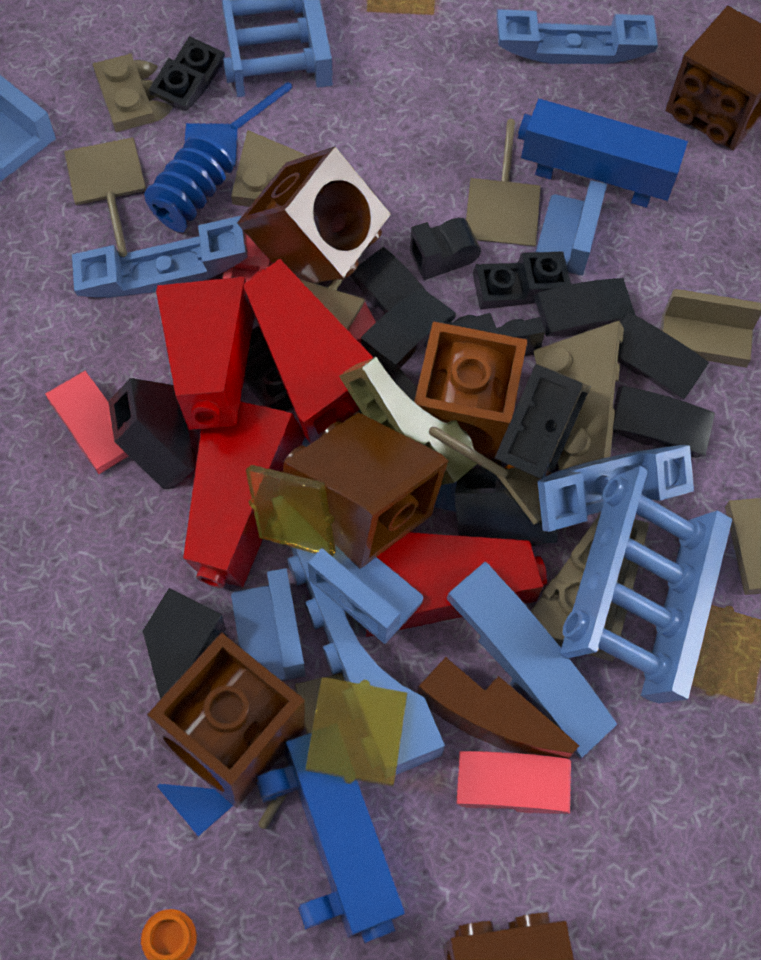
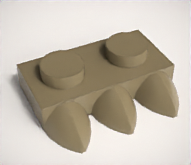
(128, 93)

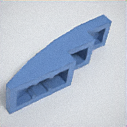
(531, 657)

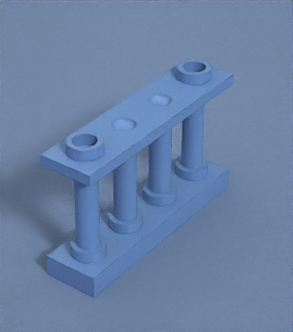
(308, 29)
(689, 597)

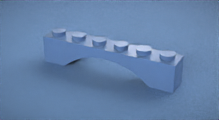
(344, 654)

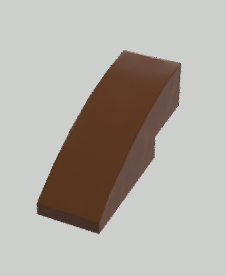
(493, 714)

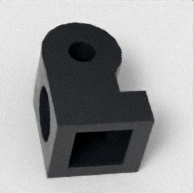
(443, 247)

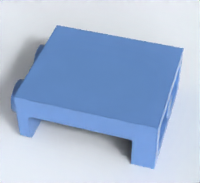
(23, 128)

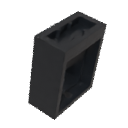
(532, 435)

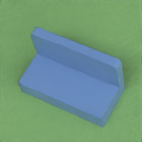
(572, 226)
(369, 594)
(269, 626)

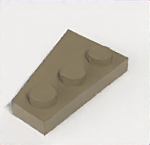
(561, 592)

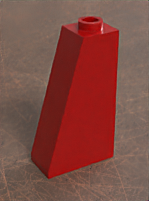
(207, 347)
(306, 347)
(221, 523)
(441, 562)

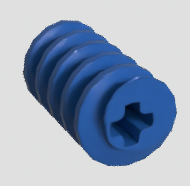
(188, 182)

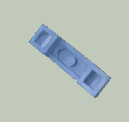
(573, 43)
(107, 274)
(578, 490)

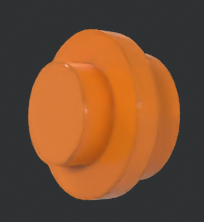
(169, 936)

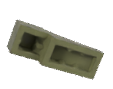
(386, 403)

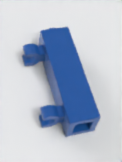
(601, 150)
(346, 844)

